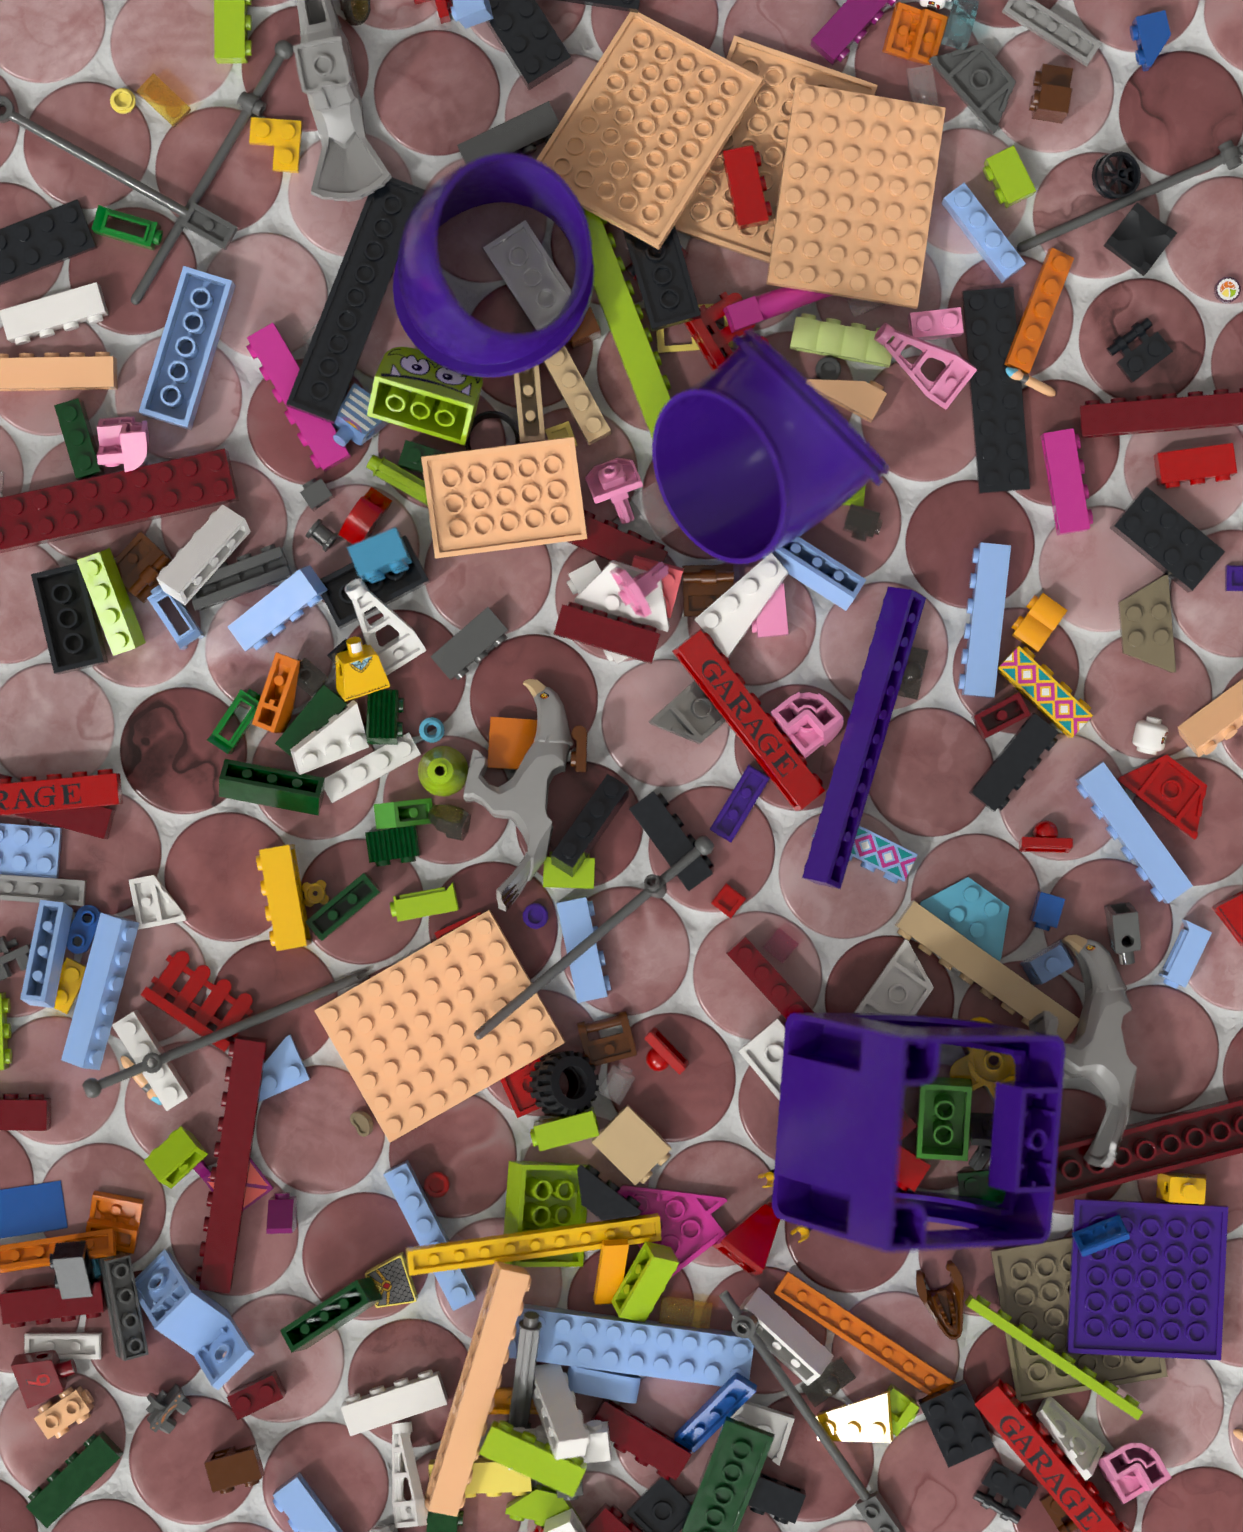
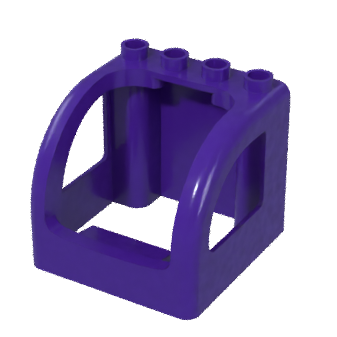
(844, 1128)

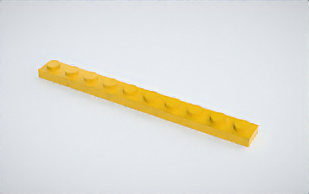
(531, 1244)

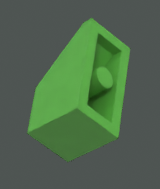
(402, 813)

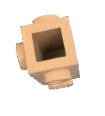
(72, 1407)

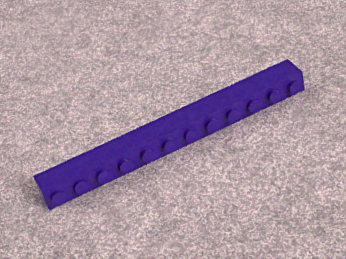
(864, 737)

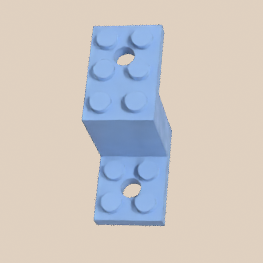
(192, 1319)

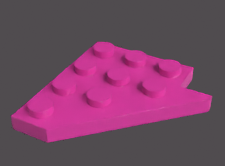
(683, 1219)

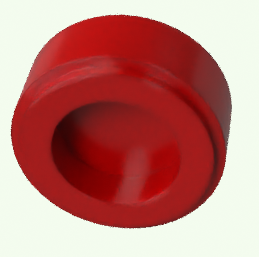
(436, 1184)

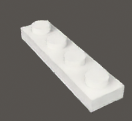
(370, 768)

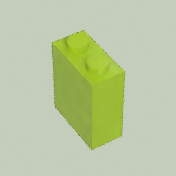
(564, 1129)

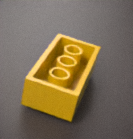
(284, 897)

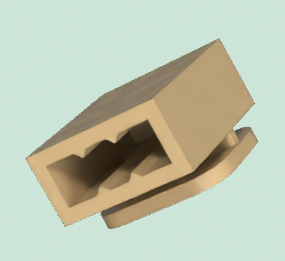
(632, 1145)

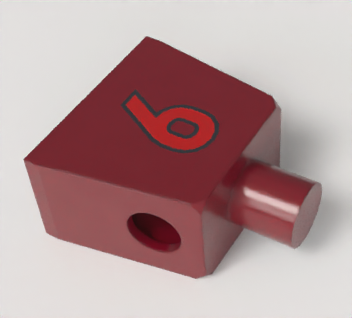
(41, 1375)

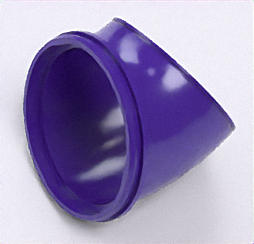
(425, 303)
(756, 456)

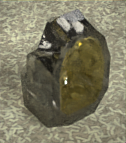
(355, 11)
(450, 820)

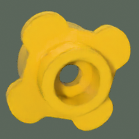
(308, 890)

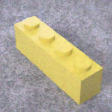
(493, 1479)

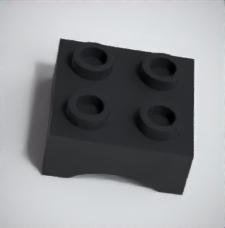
(1140, 239)

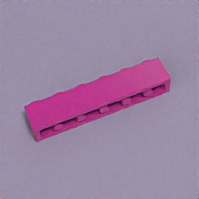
(282, 370)

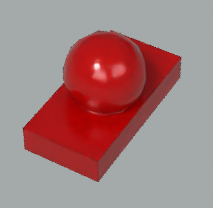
(1045, 840)
(663, 1053)

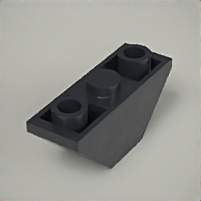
(604, 1197)

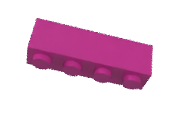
(1065, 481)

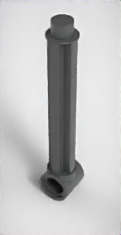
(524, 1370)

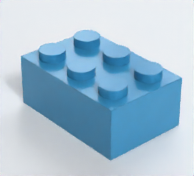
(380, 556)

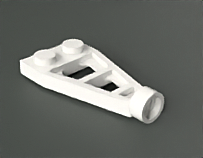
(399, 650)
(410, 1512)

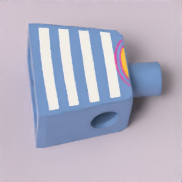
(353, 419)
(1048, 963)

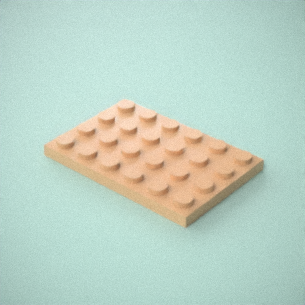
(504, 497)

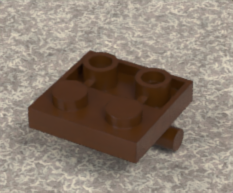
(140, 566)
(704, 586)

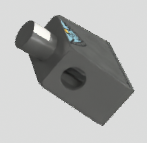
(1121, 922)

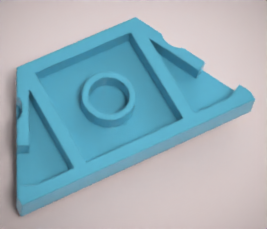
(972, 914)

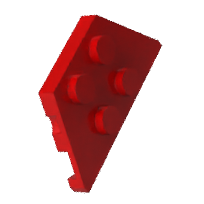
(1169, 791)

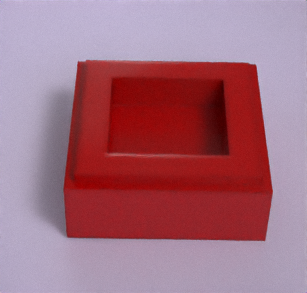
(728, 900)

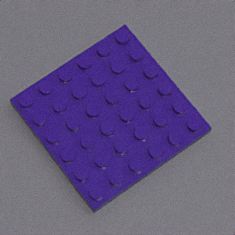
(1154, 1290)

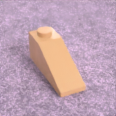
(855, 396)

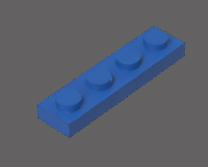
(714, 1411)

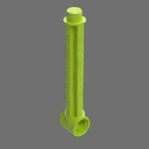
(398, 478)

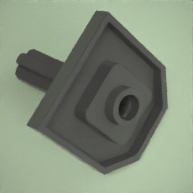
(981, 1134)

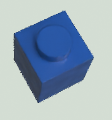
(1046, 910)

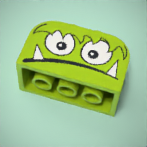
(424, 395)

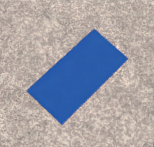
(32, 1209)

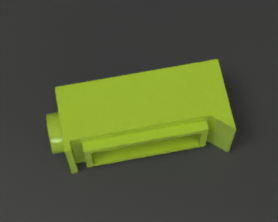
(424, 903)

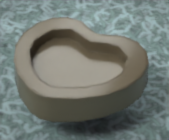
(362, 1122)

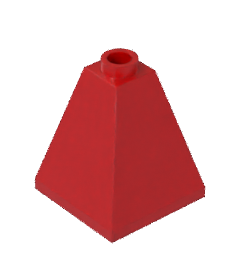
(751, 1240)

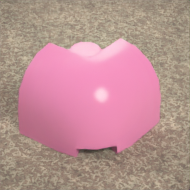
(122, 442)
(808, 721)
(1133, 1470)

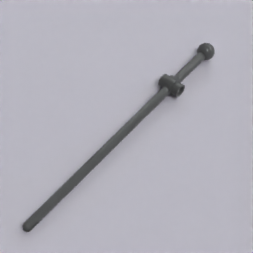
(251, 105)
(1229, 155)
(654, 886)
(93, 1086)

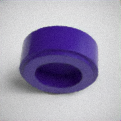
(535, 915)

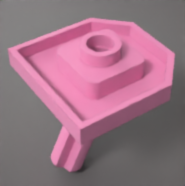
(612, 482)
(636, 589)

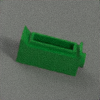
(152, 235)
(250, 698)

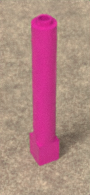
(768, 305)

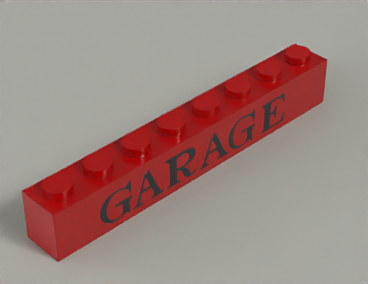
(748, 720)
(60, 792)
(1047, 1460)

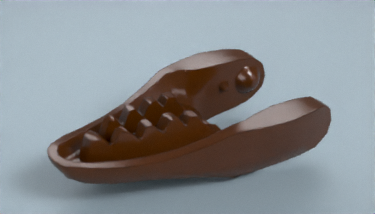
(945, 1303)

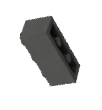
(470, 644)

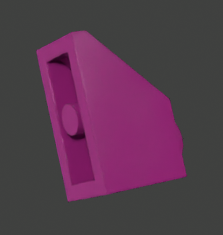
(282, 1214)

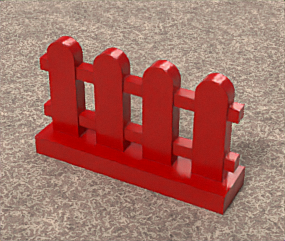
(709, 344)
(189, 992)

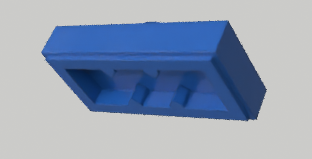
(1101, 1235)

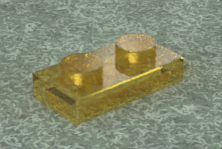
(163, 100)
(685, 1312)

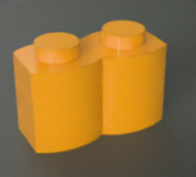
(1039, 622)

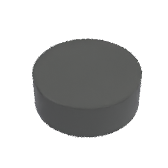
(828, 369)

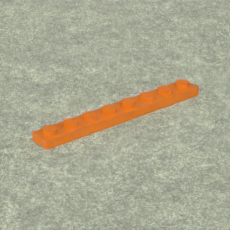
(861, 1335)

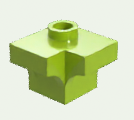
(902, 1408)

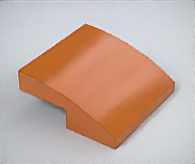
(914, 33)
(509, 741)
(119, 1213)

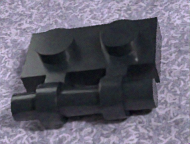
(1143, 357)
(1008, 1484)

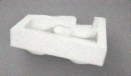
(153, 903)

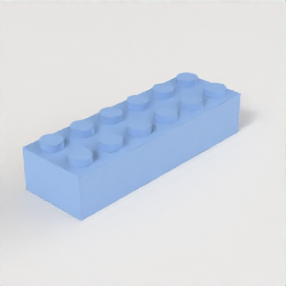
(187, 348)

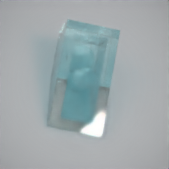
(960, 23)

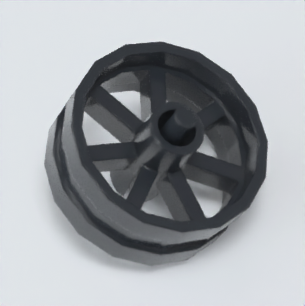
(1116, 175)

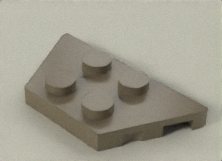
(1148, 625)

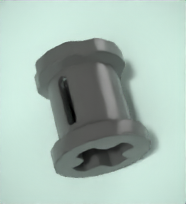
(322, 535)

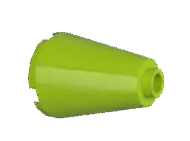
(455, 771)

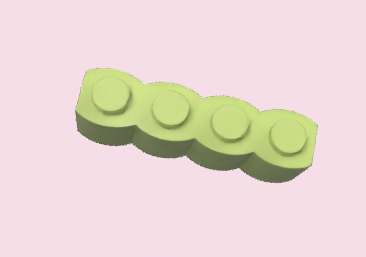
(838, 341)

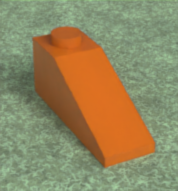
(278, 695)

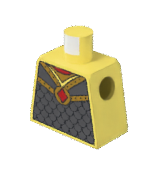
(393, 1281)

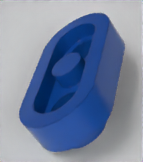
(84, 930)

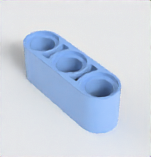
(604, 1384)

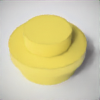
(122, 100)

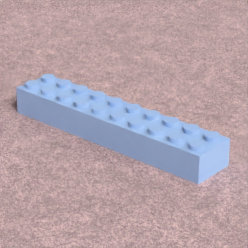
(638, 1347)

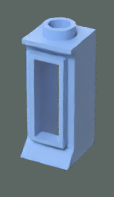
(187, 637)
(1185, 955)

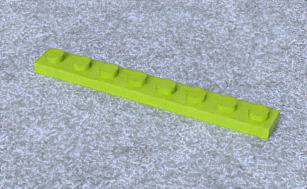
(1063, 1361)

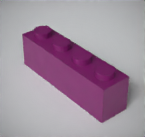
(848, 26)

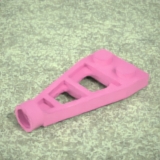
(949, 381)

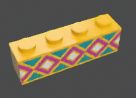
(1044, 691)

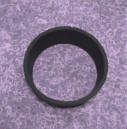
(493, 414)

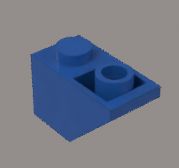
(1151, 35)

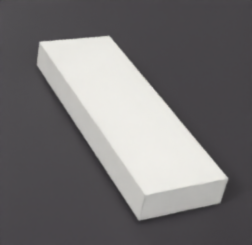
(66, 1344)

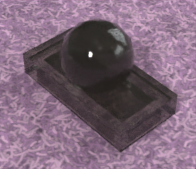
(913, 674)
(829, 1383)

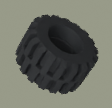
(547, 1086)

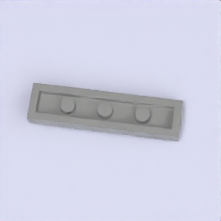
(1053, 29)
(40, 888)

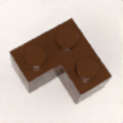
(1053, 93)
(234, 1467)

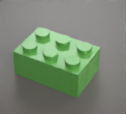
(944, 1119)

